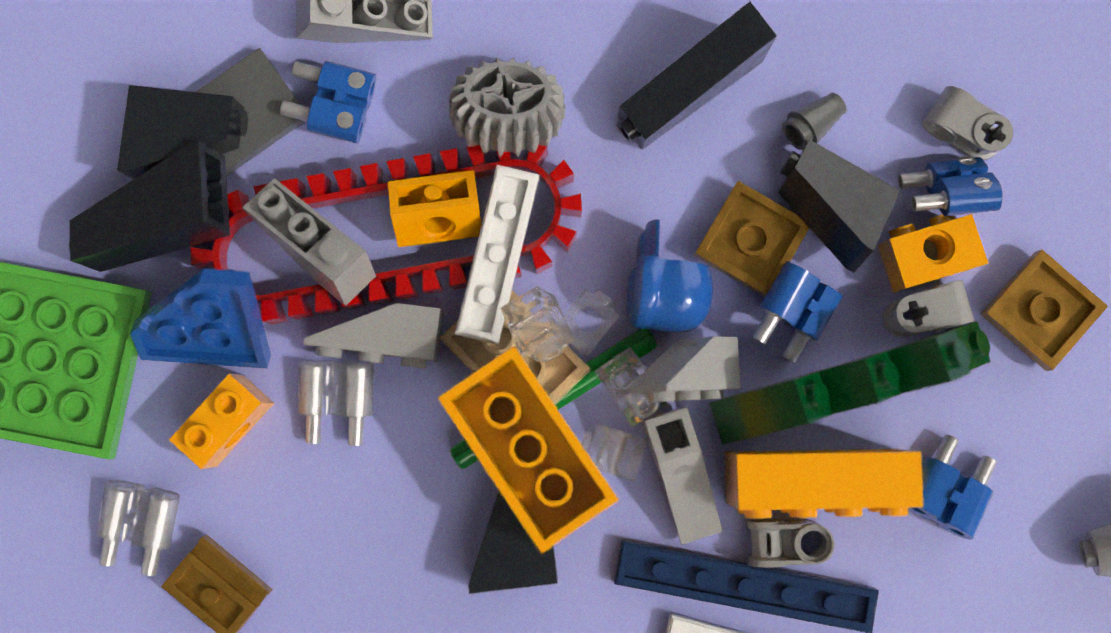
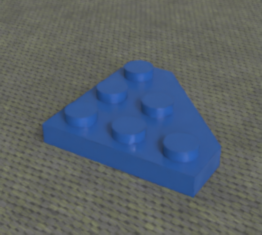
(206, 322)

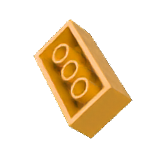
(528, 449)
(823, 479)

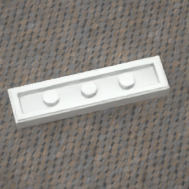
(497, 254)

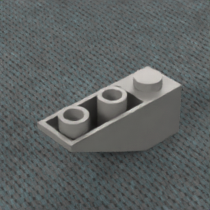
(364, 20)
(312, 241)
(392, 331)
(692, 371)
(682, 474)

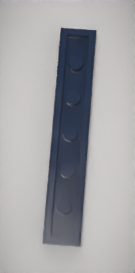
(746, 586)

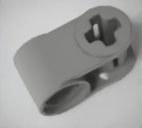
(962, 123)
(932, 310)
(784, 543)

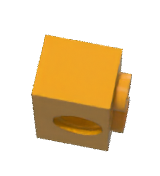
(434, 208)
(957, 247)
(221, 421)

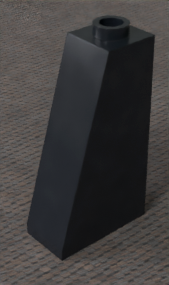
(697, 76)
(156, 213)

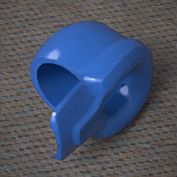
(664, 291)

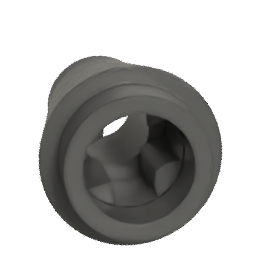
(813, 120)

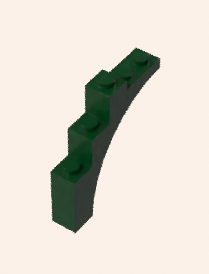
(852, 384)

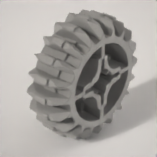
(506, 106)

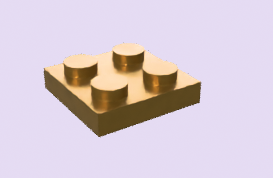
(751, 238)
(1044, 310)

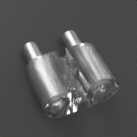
(338, 390)
(139, 516)

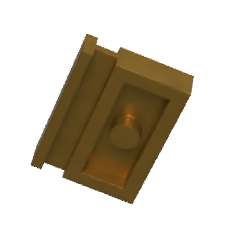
(216, 587)

